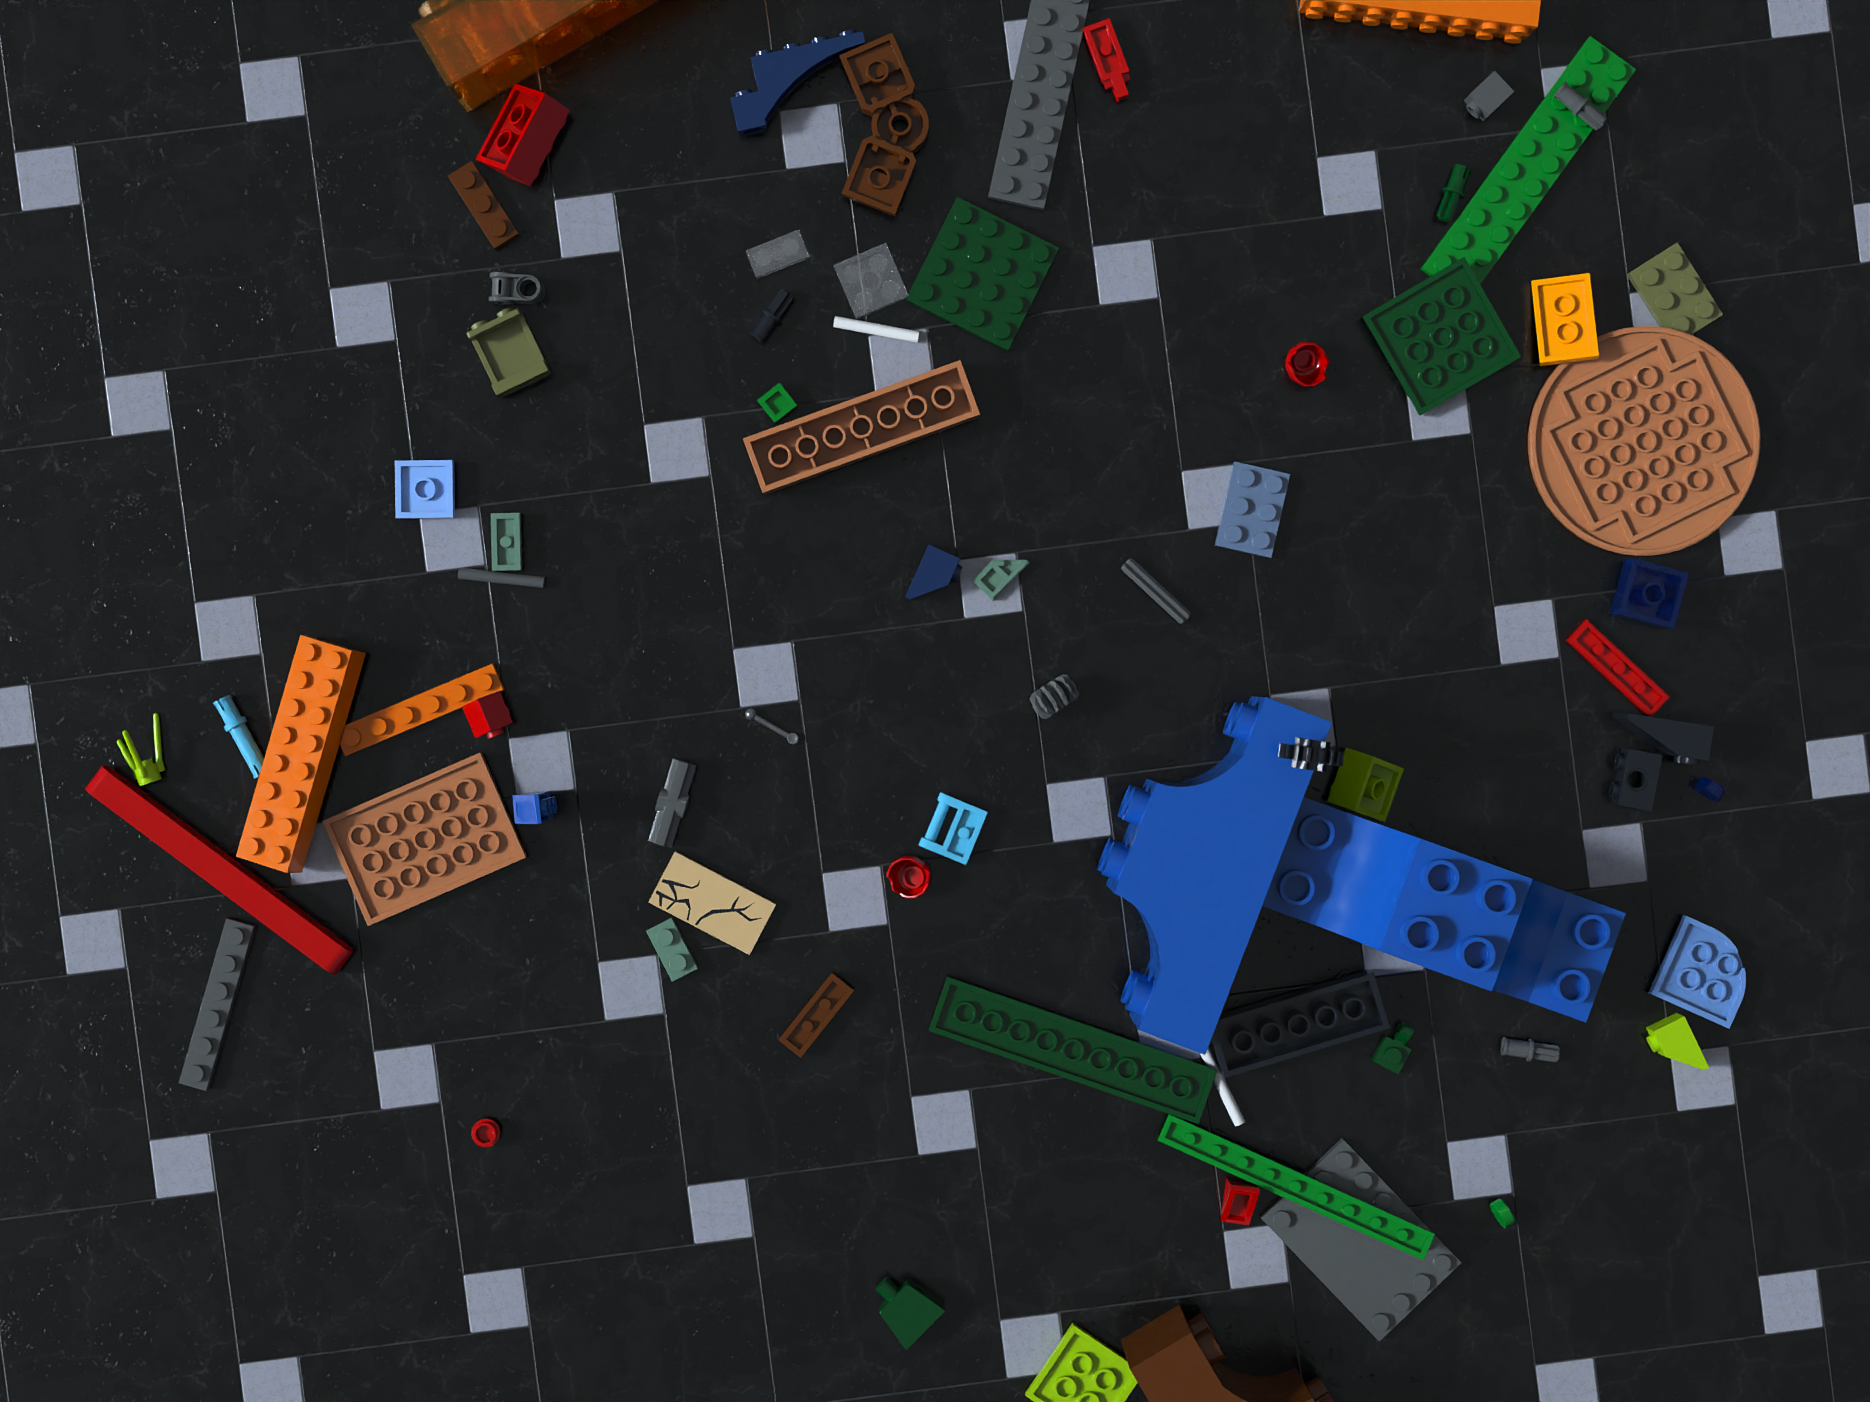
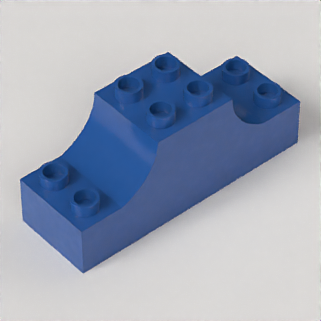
(1203, 865)
(1444, 910)

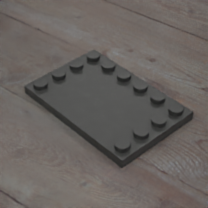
(1365, 1274)

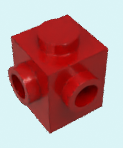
(487, 715)

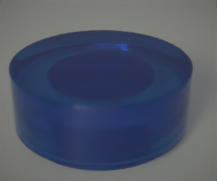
(1709, 789)

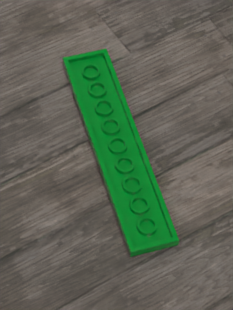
(1530, 164)

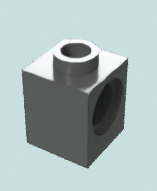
(1488, 96)

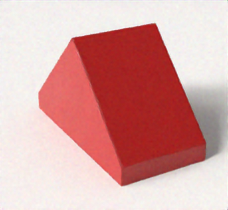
(1239, 1201)

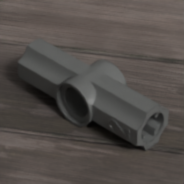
(672, 802)

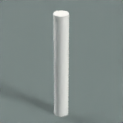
(876, 329)
(1223, 1089)

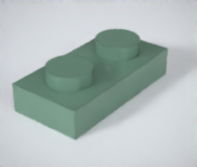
(506, 541)
(672, 949)

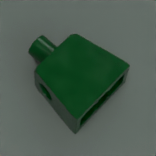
(908, 1309)

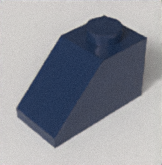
(934, 572)

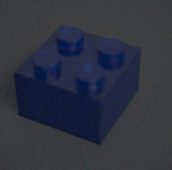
(1649, 593)

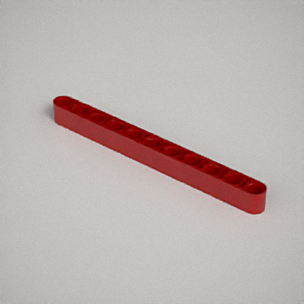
(219, 869)

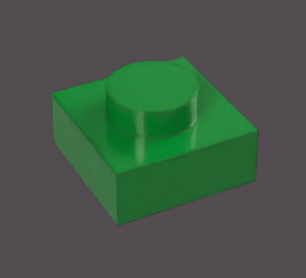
(777, 403)

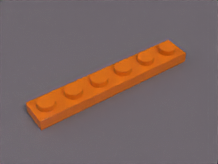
(419, 709)

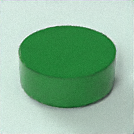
(1502, 1213)

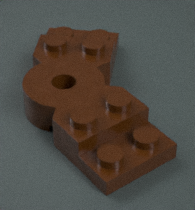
(884, 93)

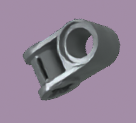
(510, 288)

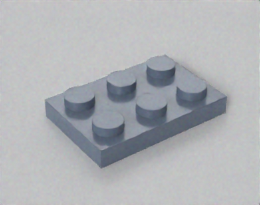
(1252, 509)

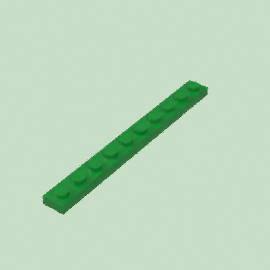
(1296, 1187)

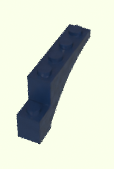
(781, 72)

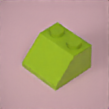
(1365, 784)

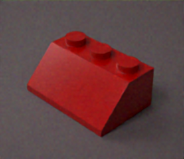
(523, 134)

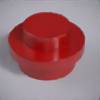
(485, 1132)

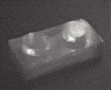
(777, 254)

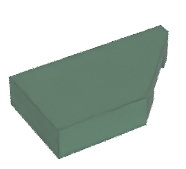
(998, 575)

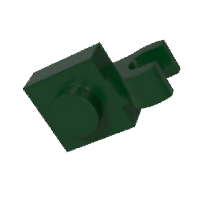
(1393, 1051)

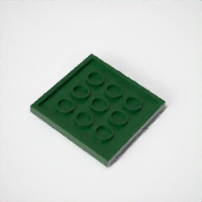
(982, 274)
(1441, 336)

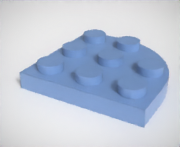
(1702, 973)

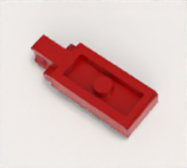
(1108, 57)

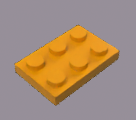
(1564, 319)

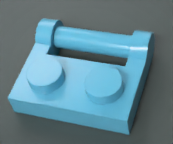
(962, 832)

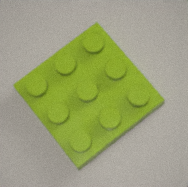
(1082, 1372)

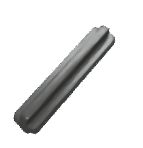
(1156, 590)

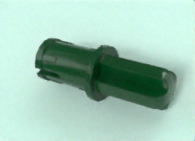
(1453, 192)

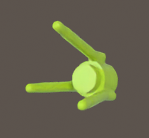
(145, 770)

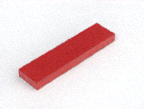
(1617, 668)

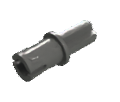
(1580, 106)
(1530, 1050)

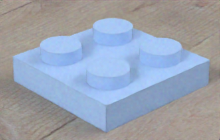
(424, 489)

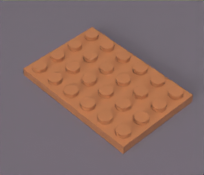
(424, 839)

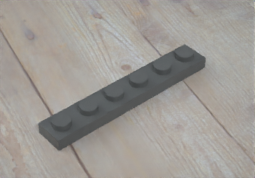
(217, 1004)

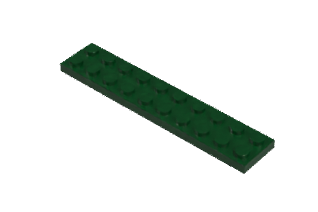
(1072, 1049)

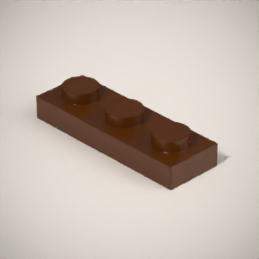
(483, 205)
(816, 1014)

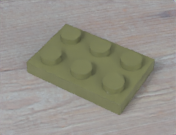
(1674, 292)

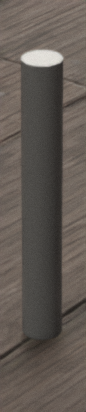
(501, 577)

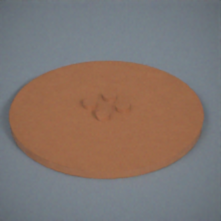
(1645, 442)

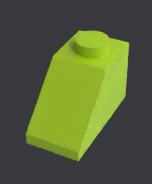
(1675, 1040)

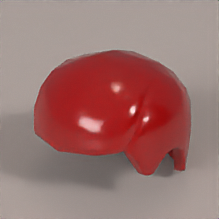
(1307, 364)
(909, 876)

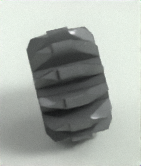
(1054, 696)

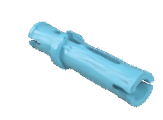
(236, 726)

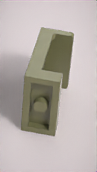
(508, 352)

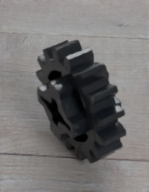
(1311, 754)

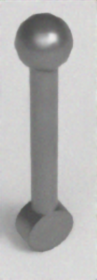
(751, 714)

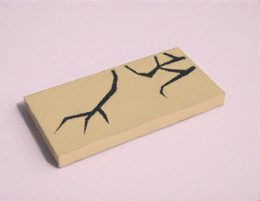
(712, 902)

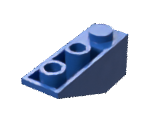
(534, 807)

